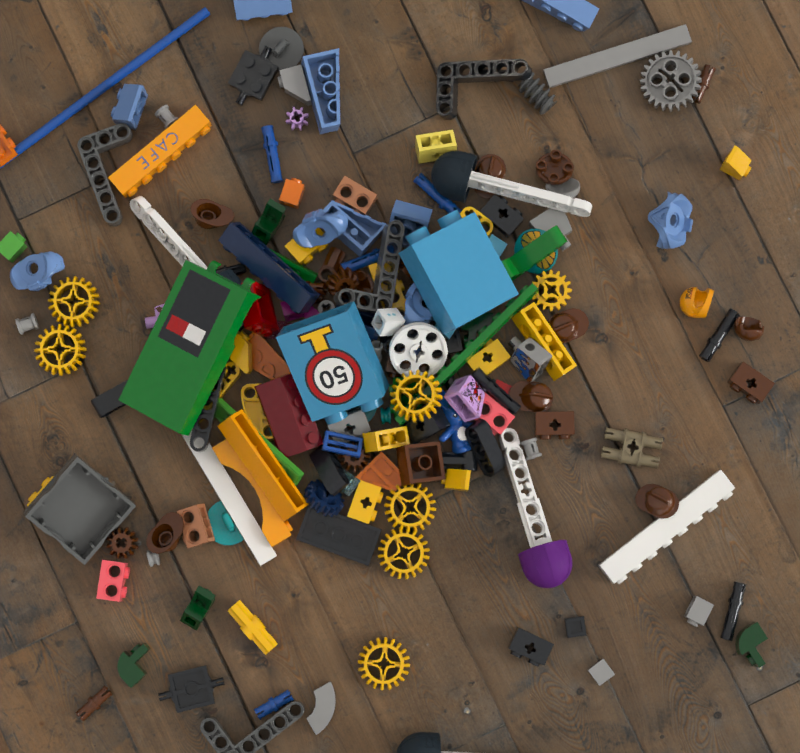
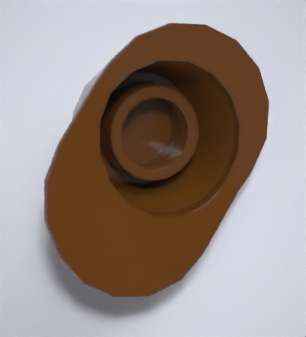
(493, 166)
(211, 214)
(569, 324)
(532, 396)
(657, 501)
(166, 533)

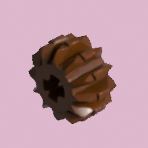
(342, 279)
(357, 463)
(122, 550)

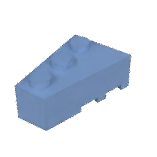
(361, 229)

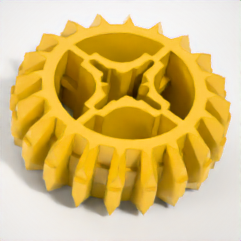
(57, 300)
(60, 357)
(408, 392)
(423, 518)
(396, 538)
(382, 680)

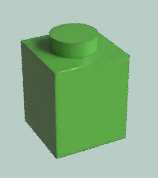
(12, 246)

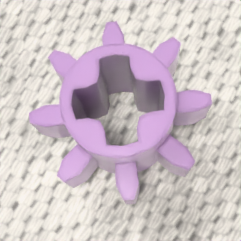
(299, 113)

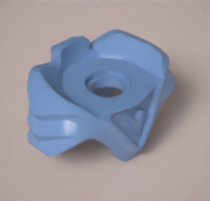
(672, 221)
(333, 224)
(48, 264)
(413, 307)

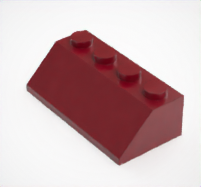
(288, 416)

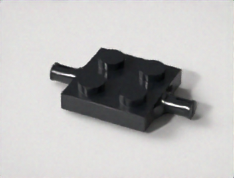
(253, 75)
(191, 689)

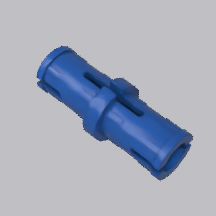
(273, 704)

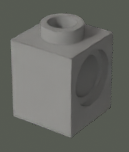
(698, 611)

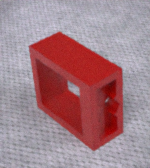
(261, 316)

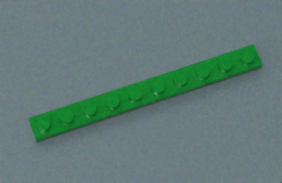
(474, 346)

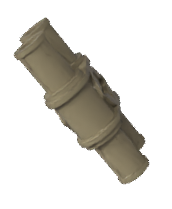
(624, 455)

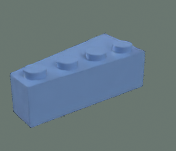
(574, 12)
(323, 84)

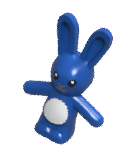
(457, 428)

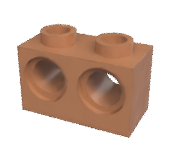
(357, 192)
(200, 524)

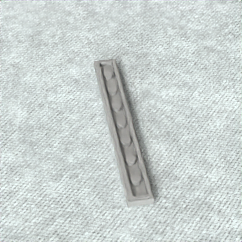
(617, 56)

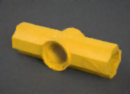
(252, 627)

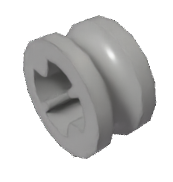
(153, 558)

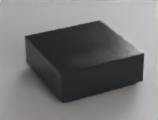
(575, 627)

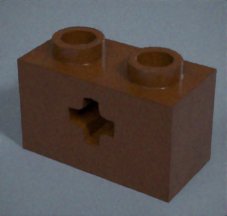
(760, 383)
(564, 419)

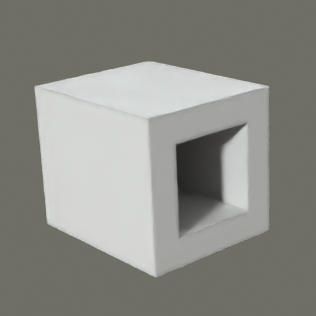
(387, 321)

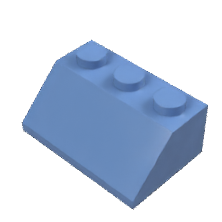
(261, 8)

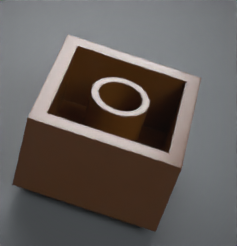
(420, 463)

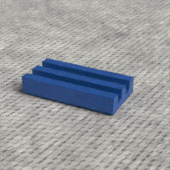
(341, 451)

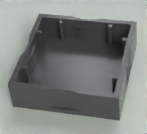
(79, 508)

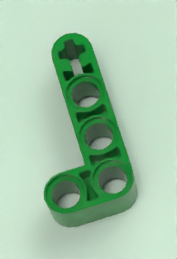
(534, 252)

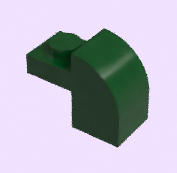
(269, 221)
(476, 325)
(198, 608)
(747, 640)
(128, 667)

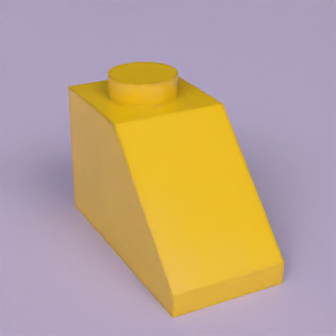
(736, 163)
(242, 352)
(457, 479)

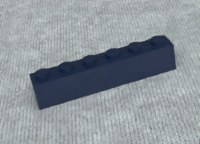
(268, 267)

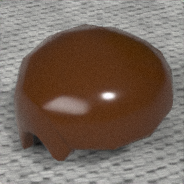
(748, 328)

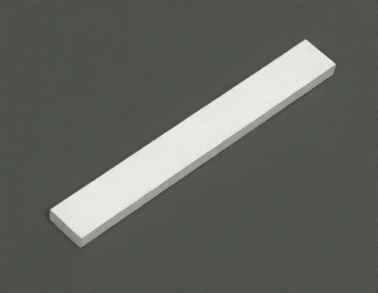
(232, 501)

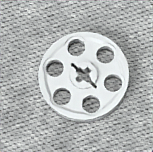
(412, 344)

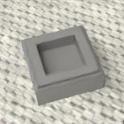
(601, 672)

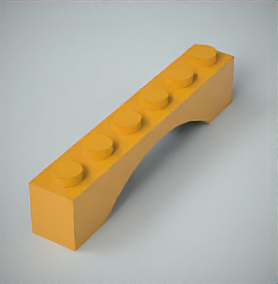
(273, 526)

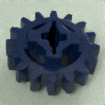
(322, 500)

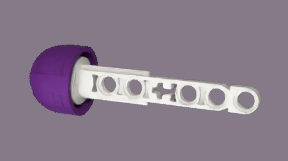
(546, 562)

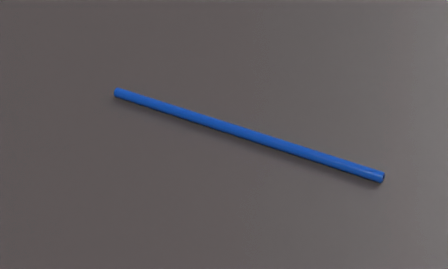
(111, 81)

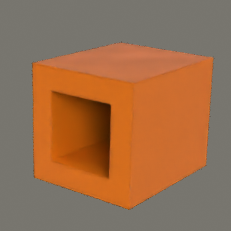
(292, 193)

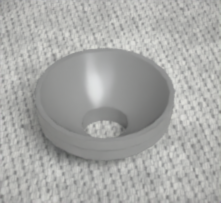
(569, 188)

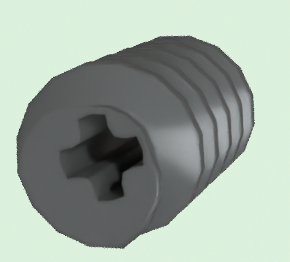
(537, 94)

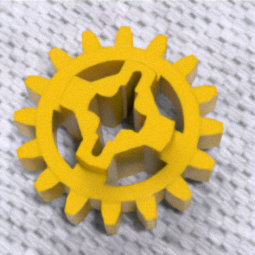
(557, 296)

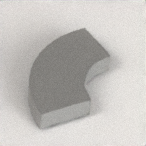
(323, 708)

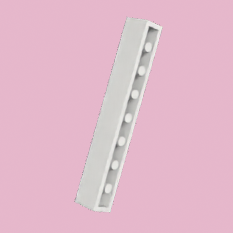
(662, 531)

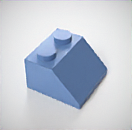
(130, 105)
(411, 216)

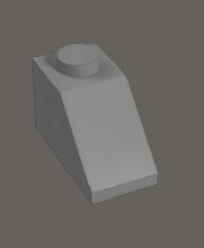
(295, 84)

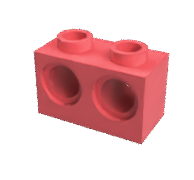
(496, 410)
(106, 580)

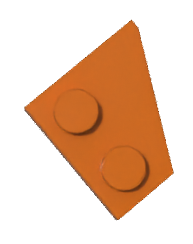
(381, 473)

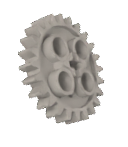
(683, 69)

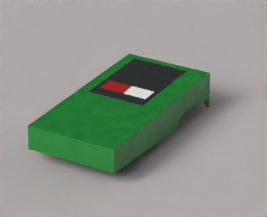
(188, 346)

